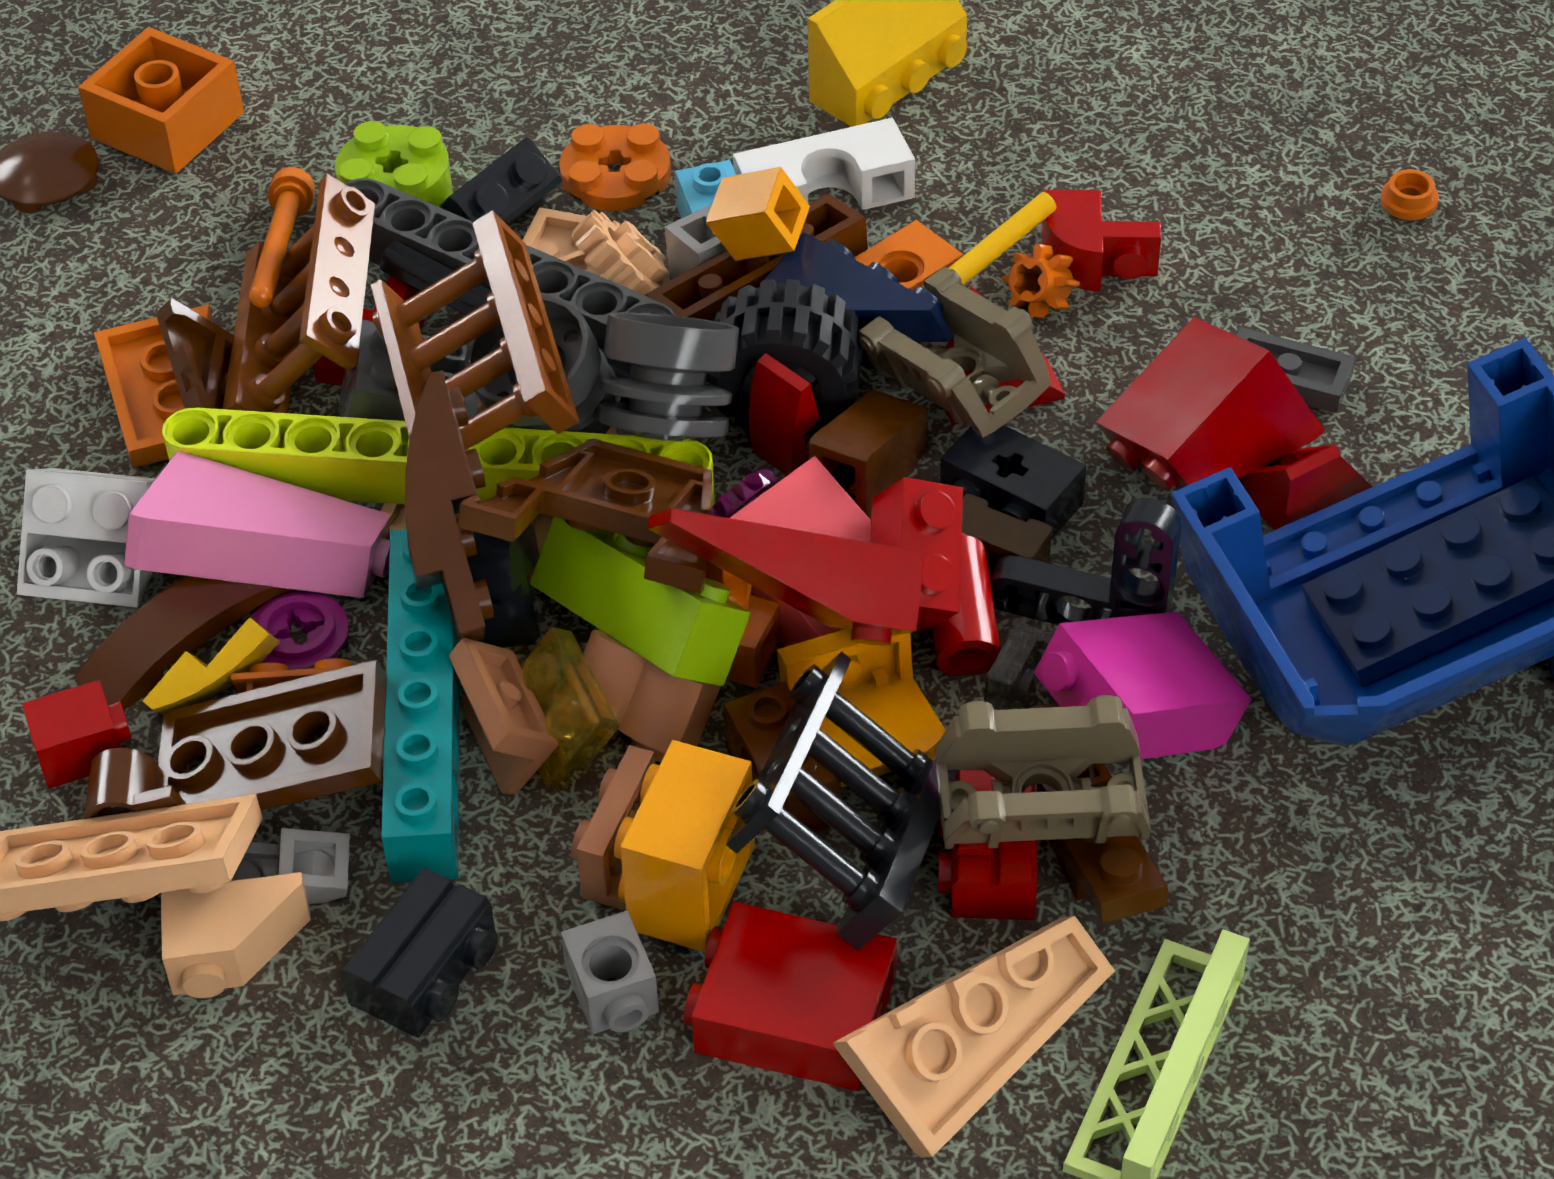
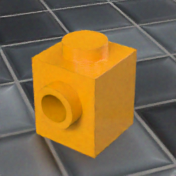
(757, 214)

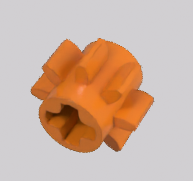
(1055, 281)

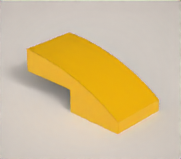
(194, 682)

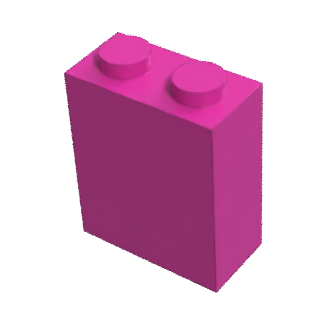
(1160, 671)

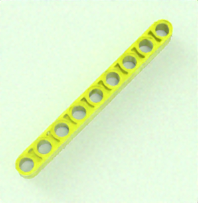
(369, 456)

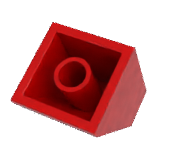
(1205, 409)

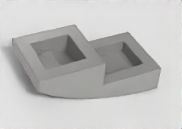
(316, 854)

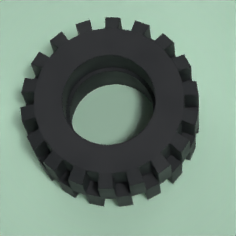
(800, 331)

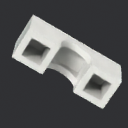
(862, 159)

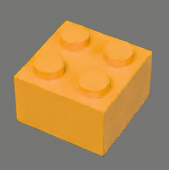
(675, 847)

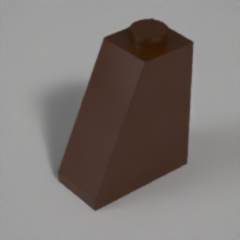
(872, 445)

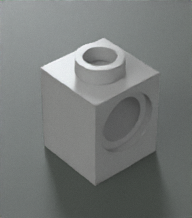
(607, 951)

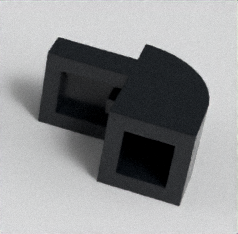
(505, 571)

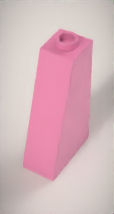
(255, 531)

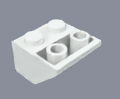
(78, 537)

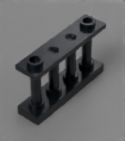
(906, 814)

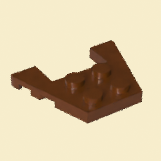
(605, 490)

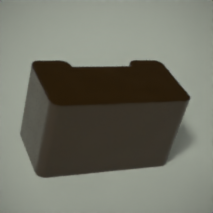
(1004, 534)

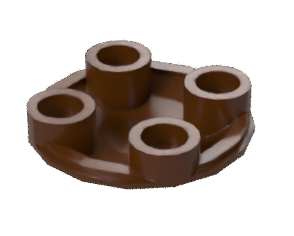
(46, 169)

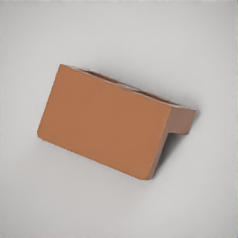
(502, 713)

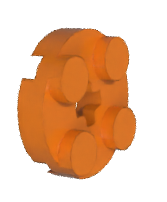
(593, 147)

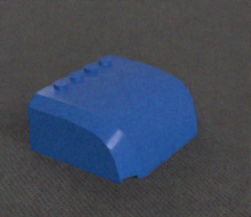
(1257, 578)

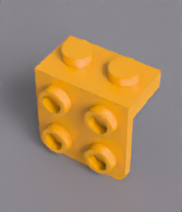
(875, 682)

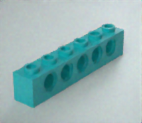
(420, 727)

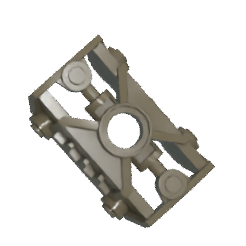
(986, 340)
(1047, 749)

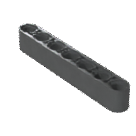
(453, 243)

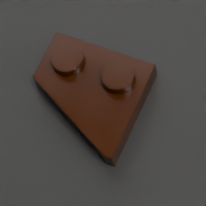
(197, 354)

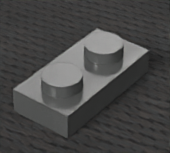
(1315, 372)

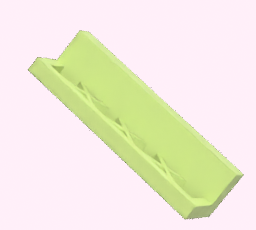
(1180, 1065)

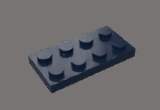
(1440, 582)

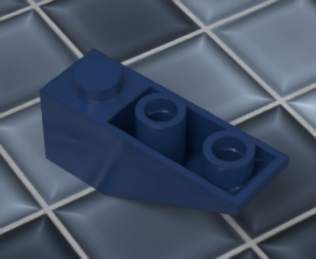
(865, 289)

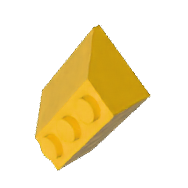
(879, 51)

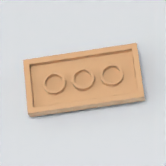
(125, 855)

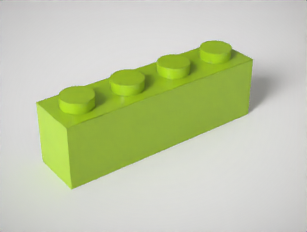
(673, 628)

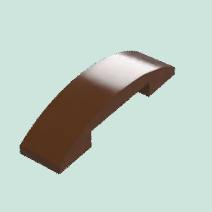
(163, 629)

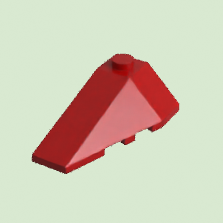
(825, 576)

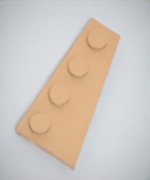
(969, 1035)

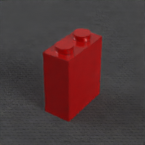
(787, 992)

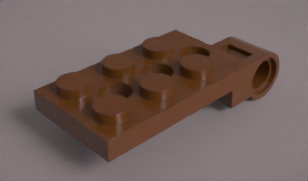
(227, 732)

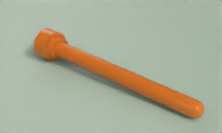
(290, 197)

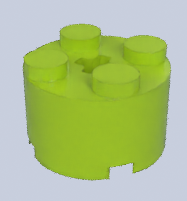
(399, 157)

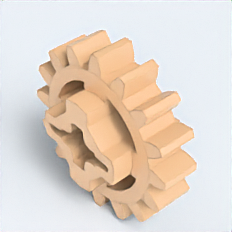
(620, 253)

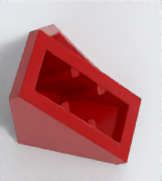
(1302, 484)

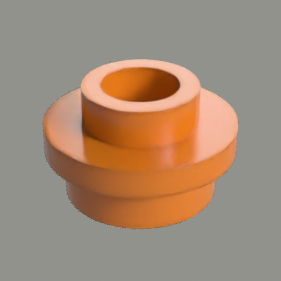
(1410, 195)

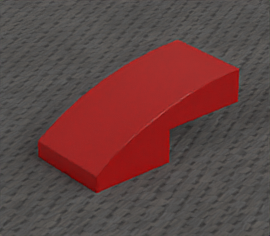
(780, 415)

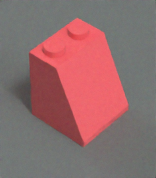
(807, 502)

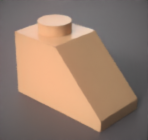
(230, 932)

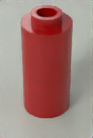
(969, 639)

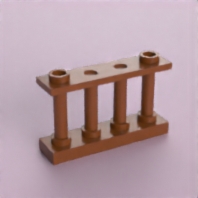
(327, 324)
(525, 348)

